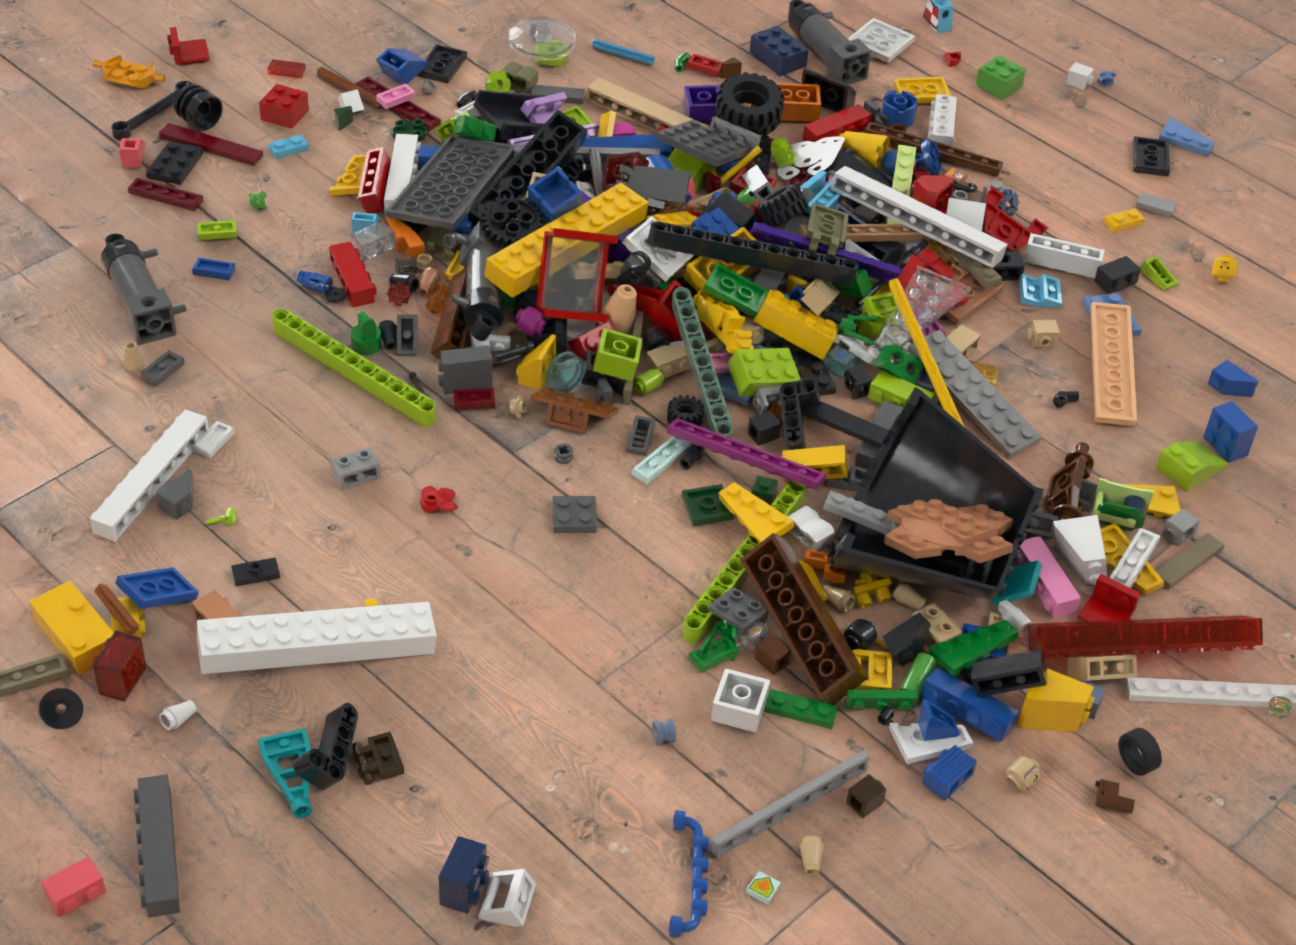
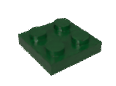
(705, 506)

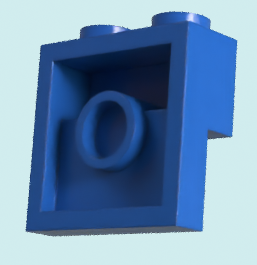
(715, 222)

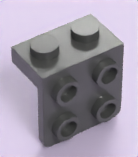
(739, 609)

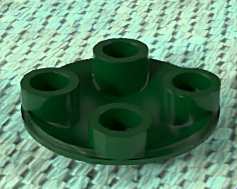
(410, 127)

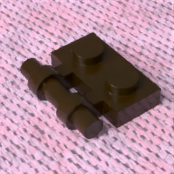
(385, 756)

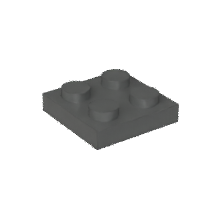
(574, 514)

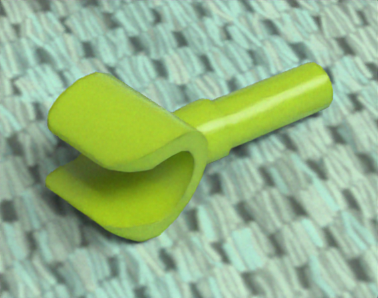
(229, 518)

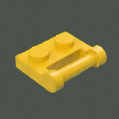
(878, 669)

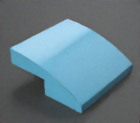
(1040, 292)

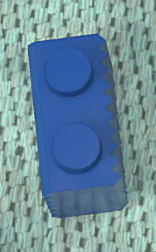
(949, 772)

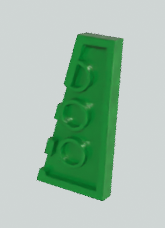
(969, 647)

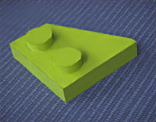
(880, 306)

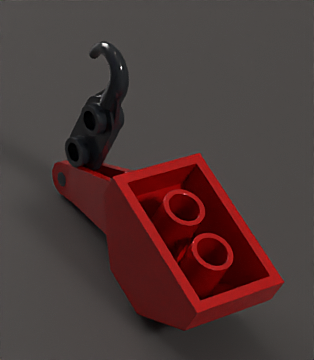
(936, 189)
(654, 302)

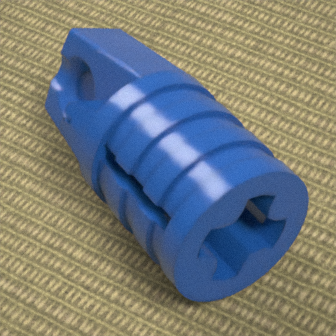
(311, 280)

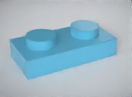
(288, 146)

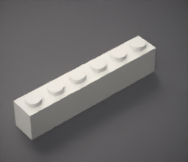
(403, 166)

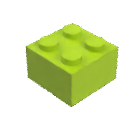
(617, 354)

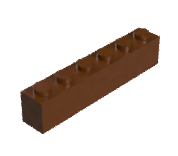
(452, 327)

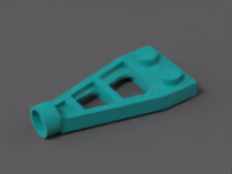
(284, 746)

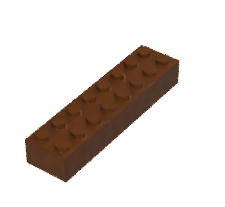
(803, 619)

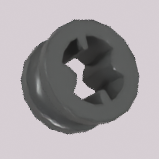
(563, 458)

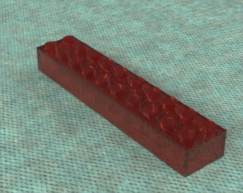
(1144, 635)

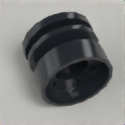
(198, 107)

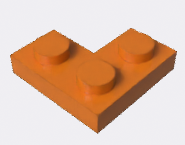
(817, 561)

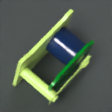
(1121, 504)

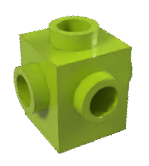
(497, 82)

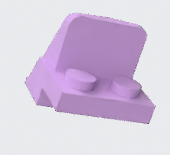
(542, 108)

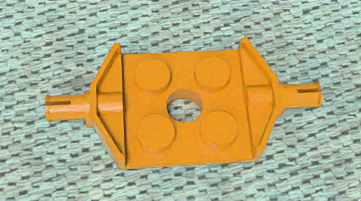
(128, 73)

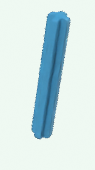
(622, 51)

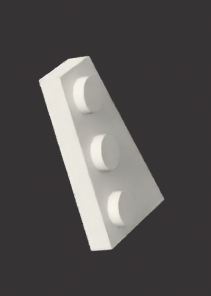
(915, 749)

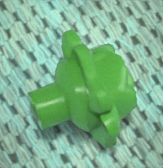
(257, 200)

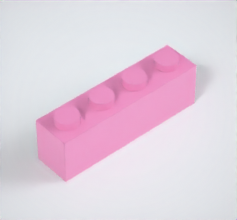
(1052, 585)

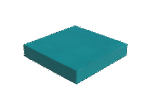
(1020, 582)

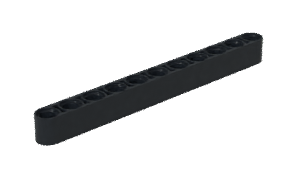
(752, 253)

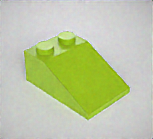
(1189, 463)

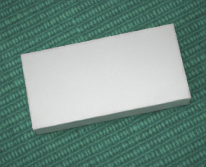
(213, 439)

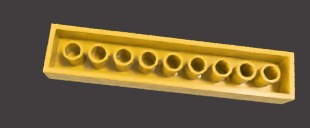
(609, 213)

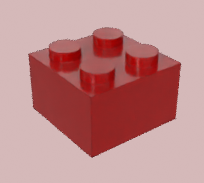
(284, 106)

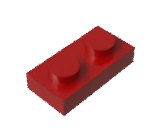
(704, 64)

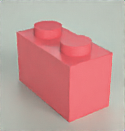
(73, 886)

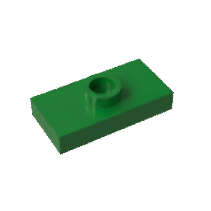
(714, 654)

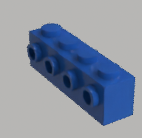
(963, 703)

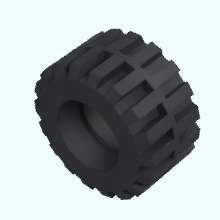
(782, 205)

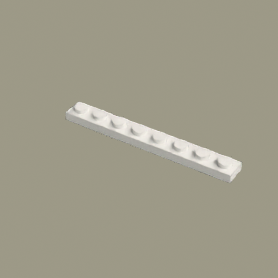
(1206, 692)

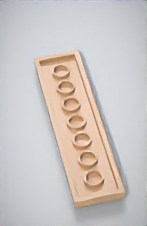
(1113, 364)

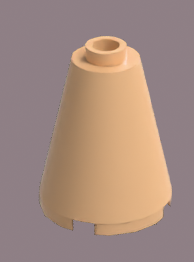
(621, 309)

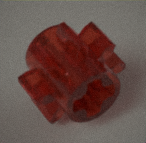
(398, 293)

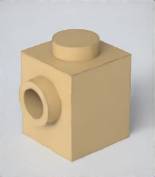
(1043, 333)

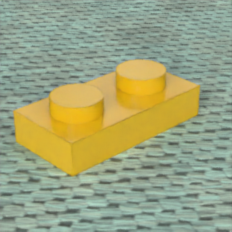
(1124, 220)

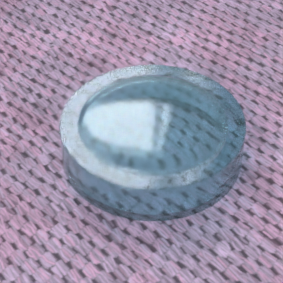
(565, 372)

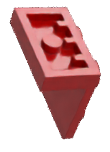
(1110, 601)

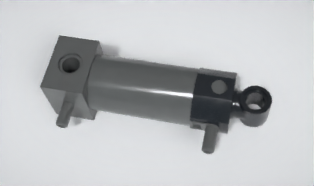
(846, 59)
(483, 299)
(147, 307)

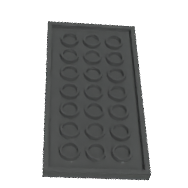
(451, 182)

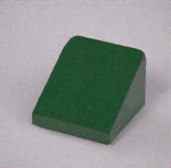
(343, 117)

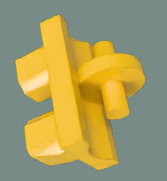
(869, 586)

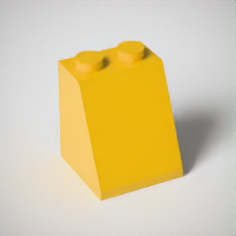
(1058, 705)

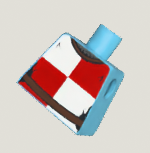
(939, 15)

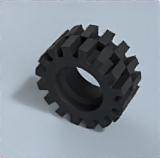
(688, 405)

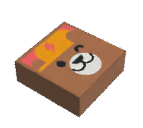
(959, 175)

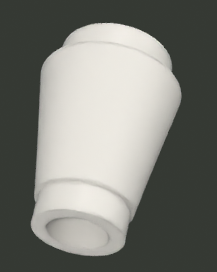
(177, 714)

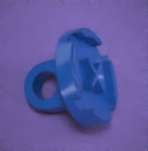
(929, 156)

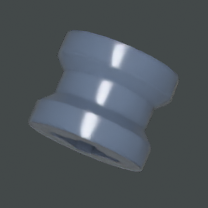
(664, 731)

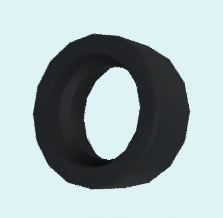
(1148, 746)

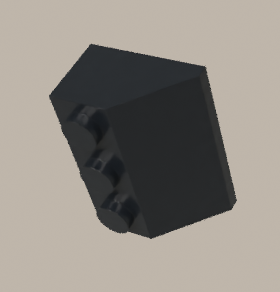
(833, 93)

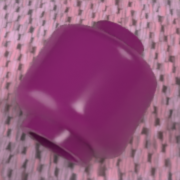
(530, 321)

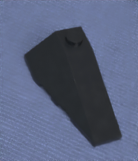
(855, 161)

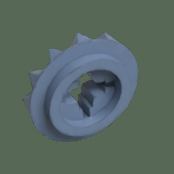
(1012, 197)

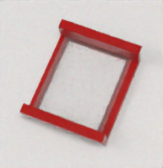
(573, 274)

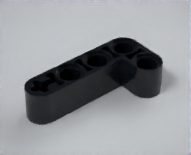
(793, 397)
(328, 763)

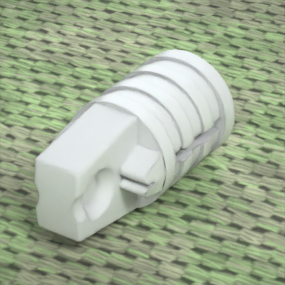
(1014, 617)

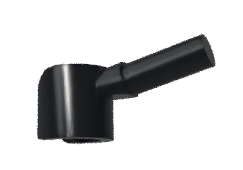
(886, 716)

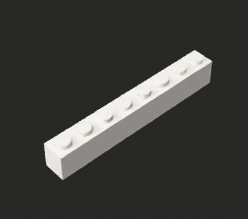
(148, 476)

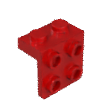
(187, 51)

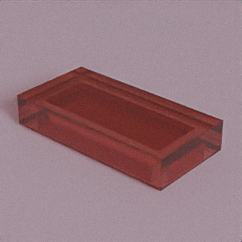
(286, 68)

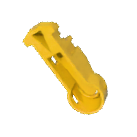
(718, 314)

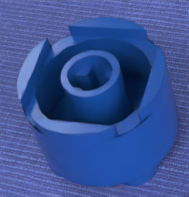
(899, 107)

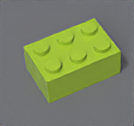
(761, 369)

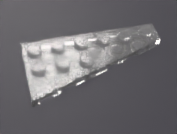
(929, 298)

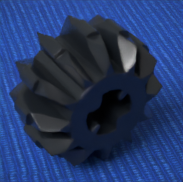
(578, 170)

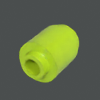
(648, 381)

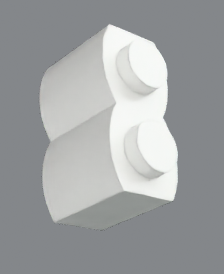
(810, 529)

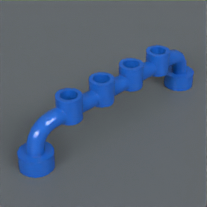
(698, 884)

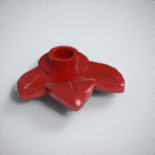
(437, 499)

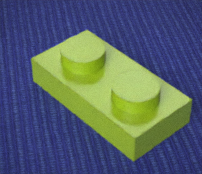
(217, 230)

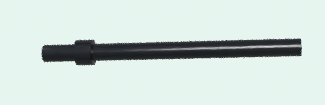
(879, 284)

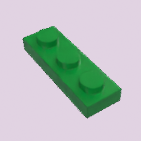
(878, 699)
(800, 708)

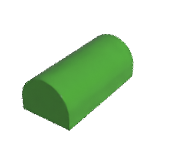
(919, 671)

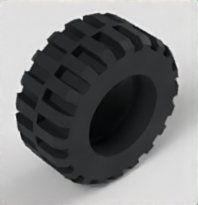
(751, 90)

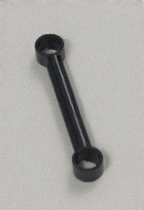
(123, 129)

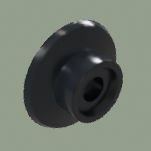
(59, 718)

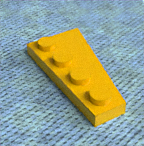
(1163, 500)
(754, 513)
(1115, 545)

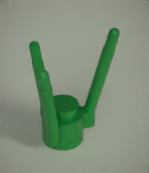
(848, 327)
(725, 629)

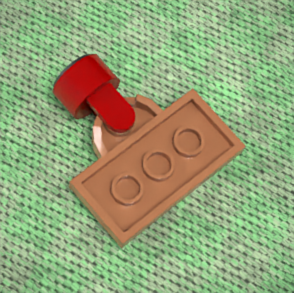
(978, 294)

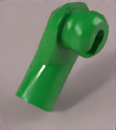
(684, 57)

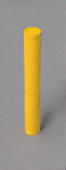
(737, 167)

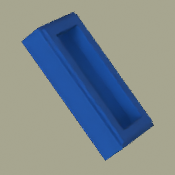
(213, 268)

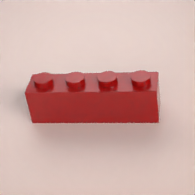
(850, 119)
(374, 180)
(352, 274)

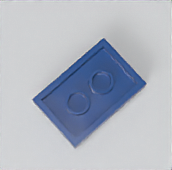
(156, 587)

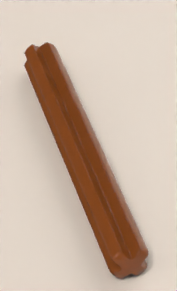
(347, 85)

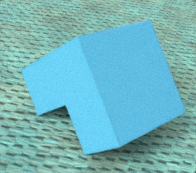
(363, 220)

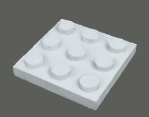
(883, 39)
(663, 262)

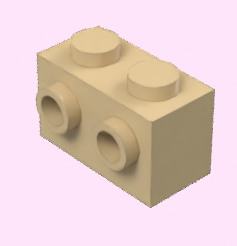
(941, 626)

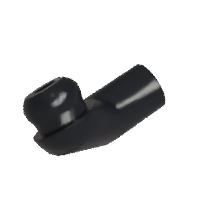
(466, 97)
(1063, 397)

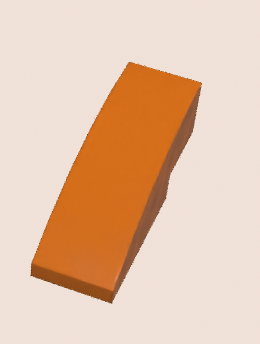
(406, 238)

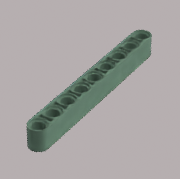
(684, 306)

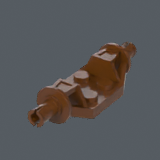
(1065, 484)

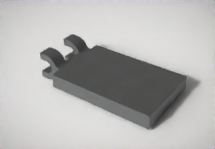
(657, 183)

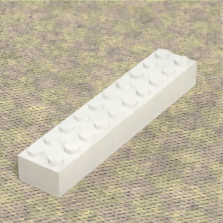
(315, 637)

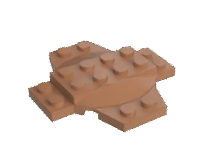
(935, 527)

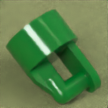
(365, 336)

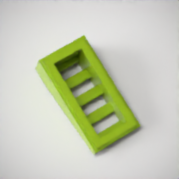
(1155, 269)

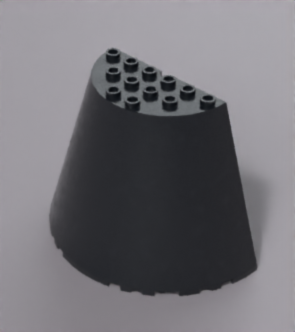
(928, 459)

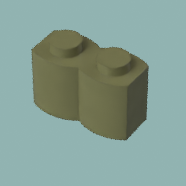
(520, 77)

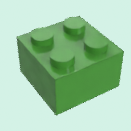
(1000, 77)

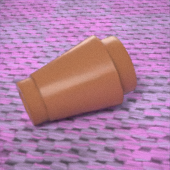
(429, 279)

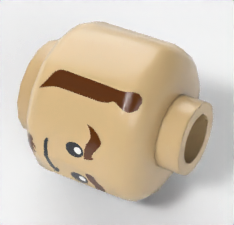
(1023, 774)

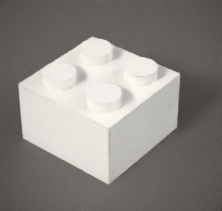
(740, 700)

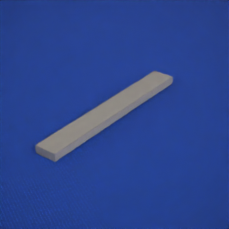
(789, 804)

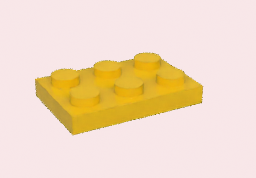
(922, 88)

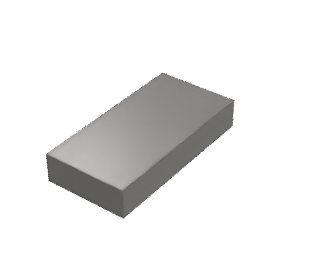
(1156, 205)

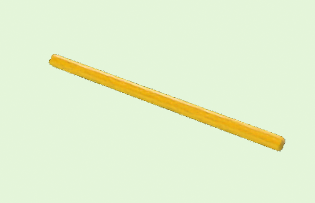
(923, 349)

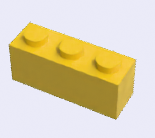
(828, 460)

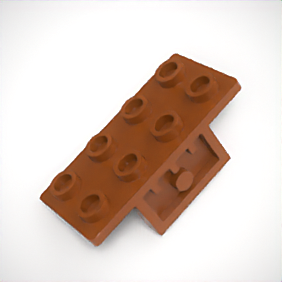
(572, 412)

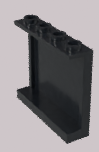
(505, 112)

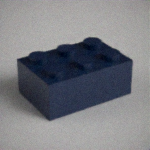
(778, 50)

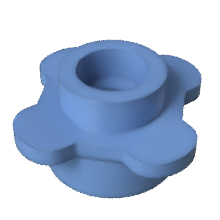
(1106, 78)

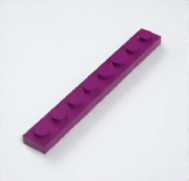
(746, 453)

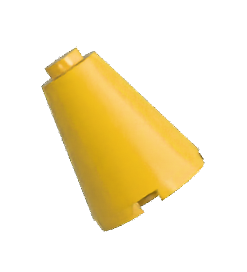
(869, 146)

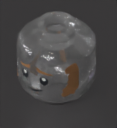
(748, 639)

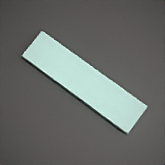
(660, 459)

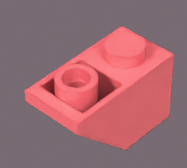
(132, 152)

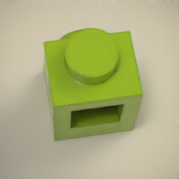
(782, 152)

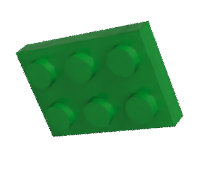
(735, 290)

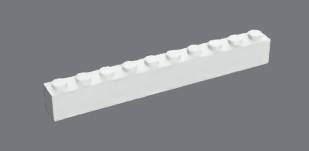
(919, 216)

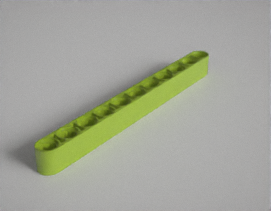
(354, 367)
(733, 574)

